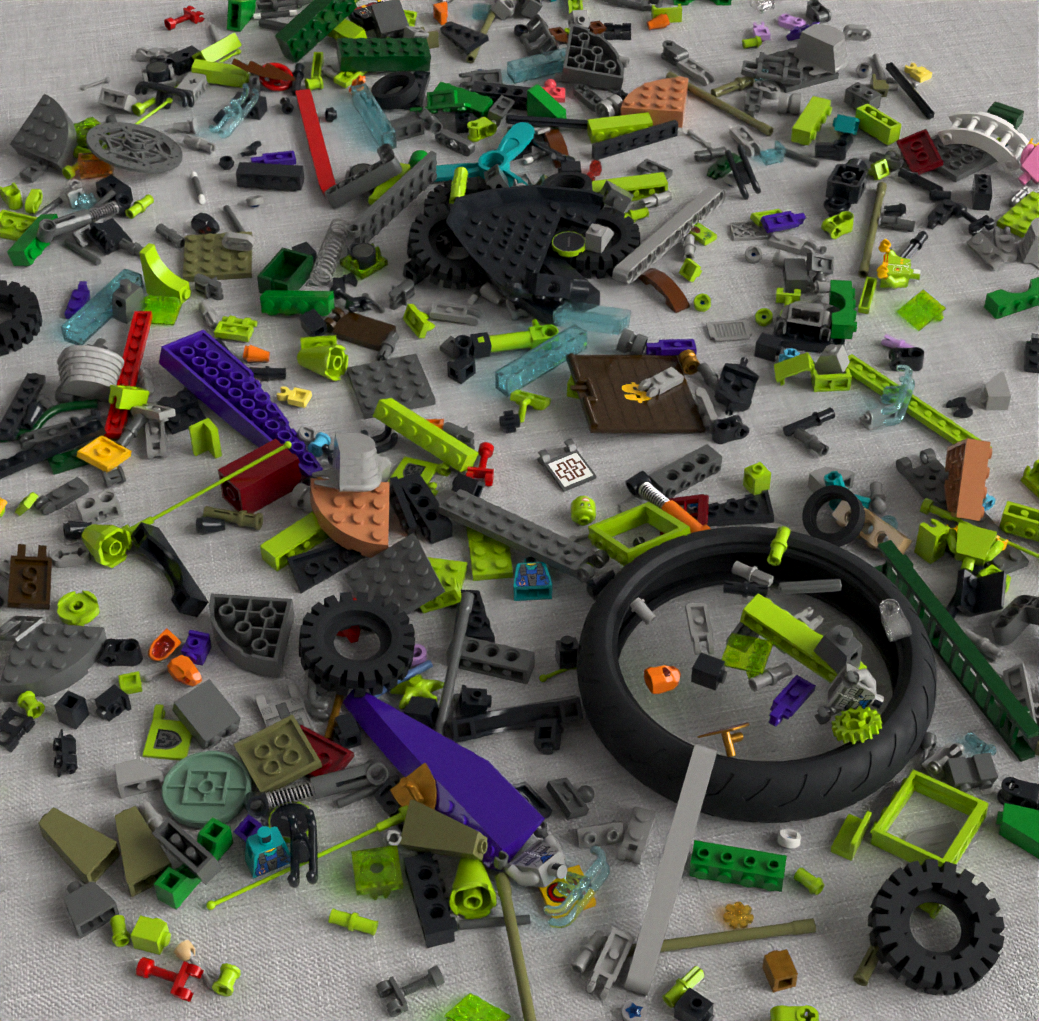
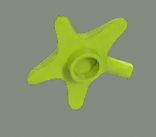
(416, 687)

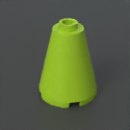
(324, 360)
(472, 890)

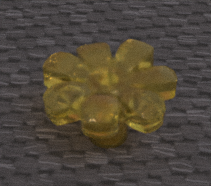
(737, 915)

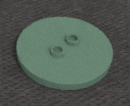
(206, 787)

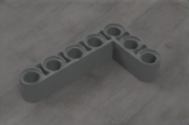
(365, 179)
(1015, 618)

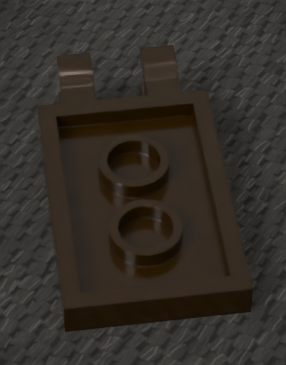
(358, 329)
(30, 579)

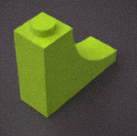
(159, 278)

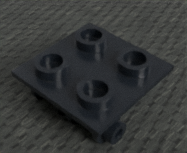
(107, 235)

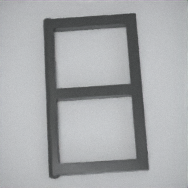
(8, 636)

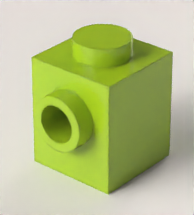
(150, 935)

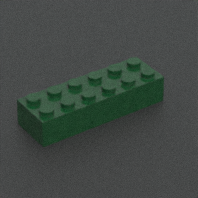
(312, 26)
(383, 54)

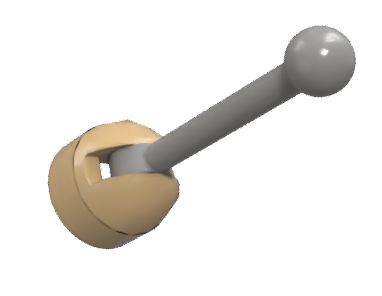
(185, 952)

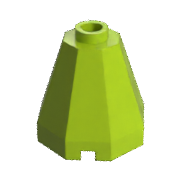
(107, 543)

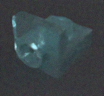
(480, 10)
(774, 155)
(85, 201)

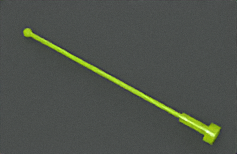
(139, 108)
(69, 171)
(928, 506)
(150, 520)
(381, 826)

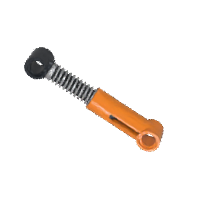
(642, 486)

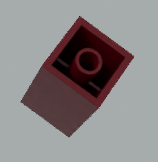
(263, 481)

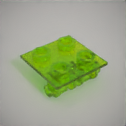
(922, 310)
(163, 311)
(747, 654)
(475, 1009)

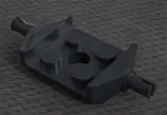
(738, 378)

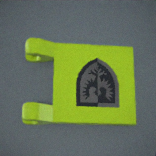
(426, 469)
(166, 737)

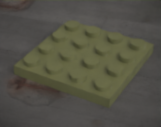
(208, 256)

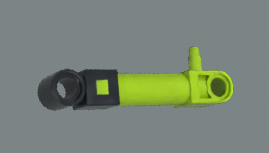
(482, 344)

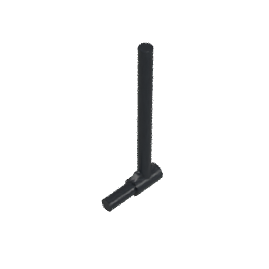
(555, 155)

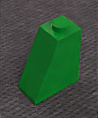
(239, 13)
(543, 104)
(1020, 827)

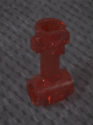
(595, 169)

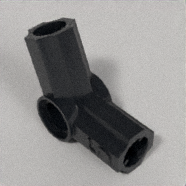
(837, 149)

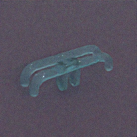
(235, 112)
(899, 395)
(579, 889)

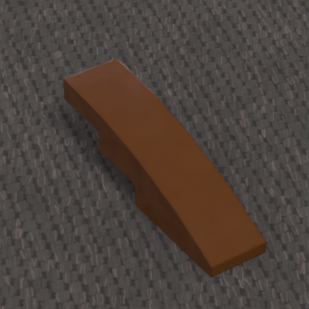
(268, 71)

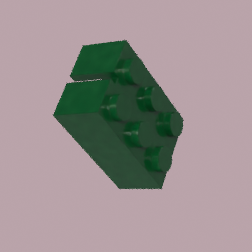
(285, 271)

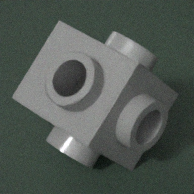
(579, 17)

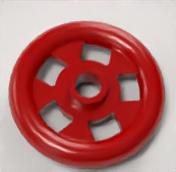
(283, 84)

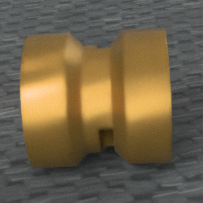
(688, 361)

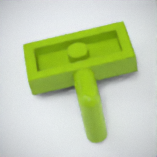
(525, 398)

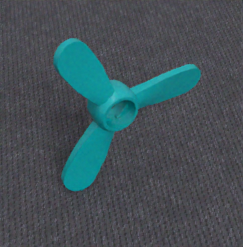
(510, 146)

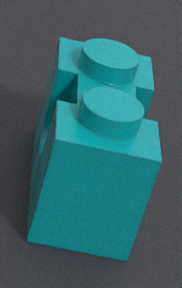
(846, 124)

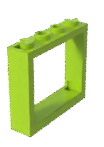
(602, 533)
(942, 793)

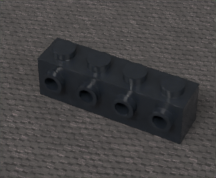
(270, 176)

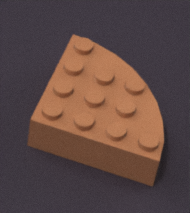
(661, 98)
(967, 476)
(353, 518)

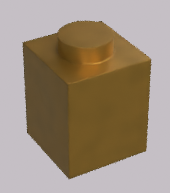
(779, 970)

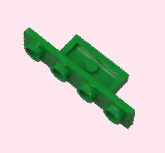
(442, 101)

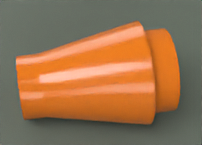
(660, 21)
(255, 354)

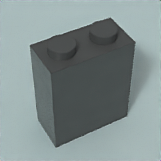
(389, 19)
(206, 714)

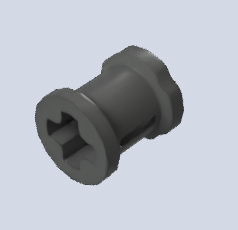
(113, 476)

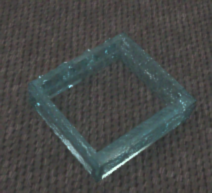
(592, 317)

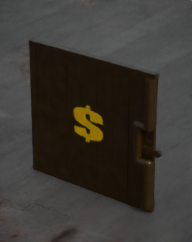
(615, 405)

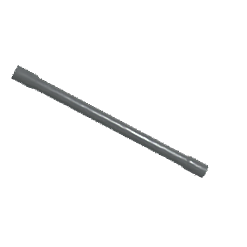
(452, 669)

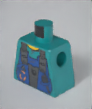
(532, 581)
(266, 851)

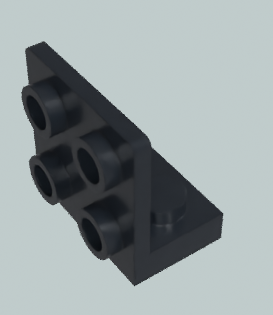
(980, 594)

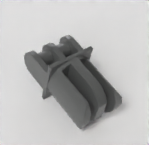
(208, 286)
(401, 293)
(460, 433)

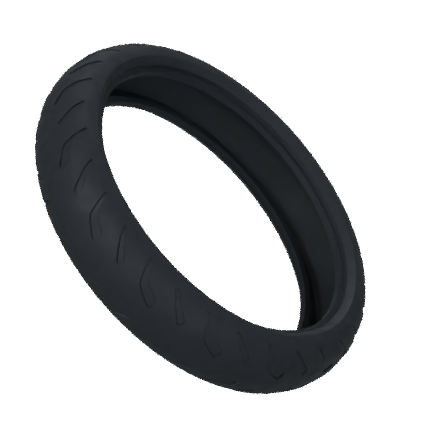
(747, 787)

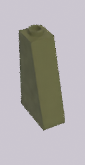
(436, 833)
(79, 845)
(141, 853)

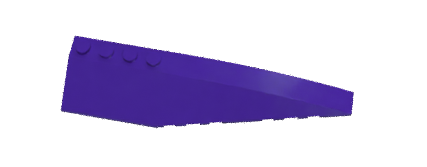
(232, 393)
(465, 783)

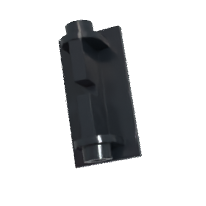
(64, 748)

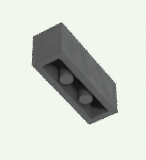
(187, 850)

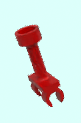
(170, 23)
(485, 451)
(146, 968)

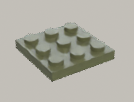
(278, 755)

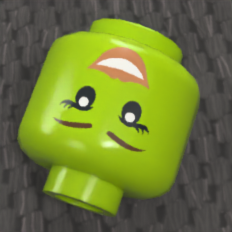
(583, 510)

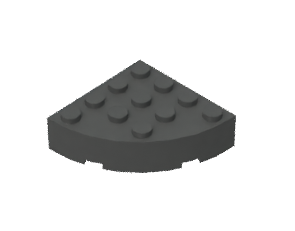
(591, 60)
(47, 135)
(252, 630)
(50, 659)

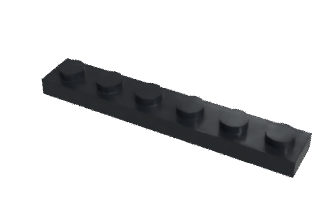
(634, 140)
(14, 416)
(51, 448)

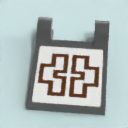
(567, 469)

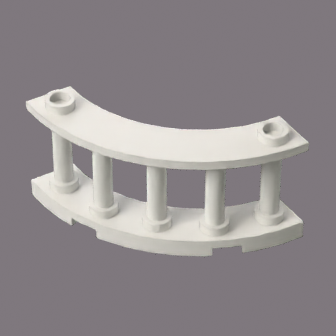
(962, 133)

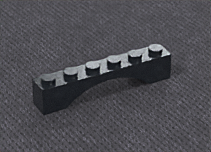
(185, 592)
(515, 717)

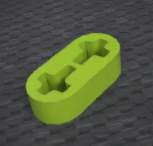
(33, 201)

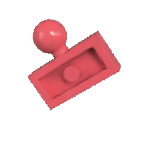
(556, 92)

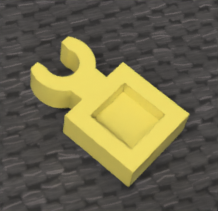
(918, 73)
(295, 397)

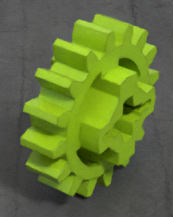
(856, 725)

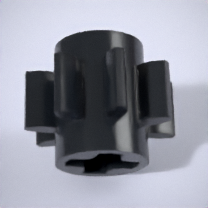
(509, 421)

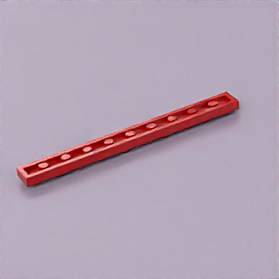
(132, 358)

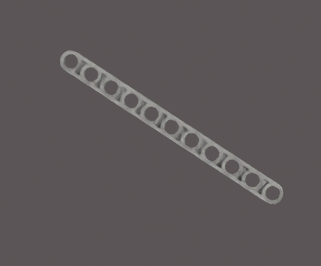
(668, 235)
(670, 870)

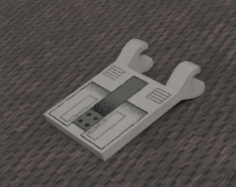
(280, 710)

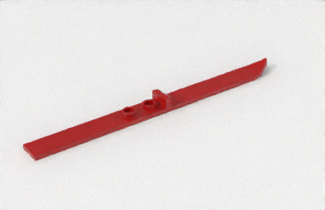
(315, 139)

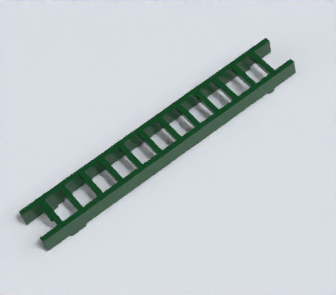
(912, 585)

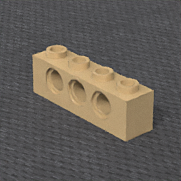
(880, 528)

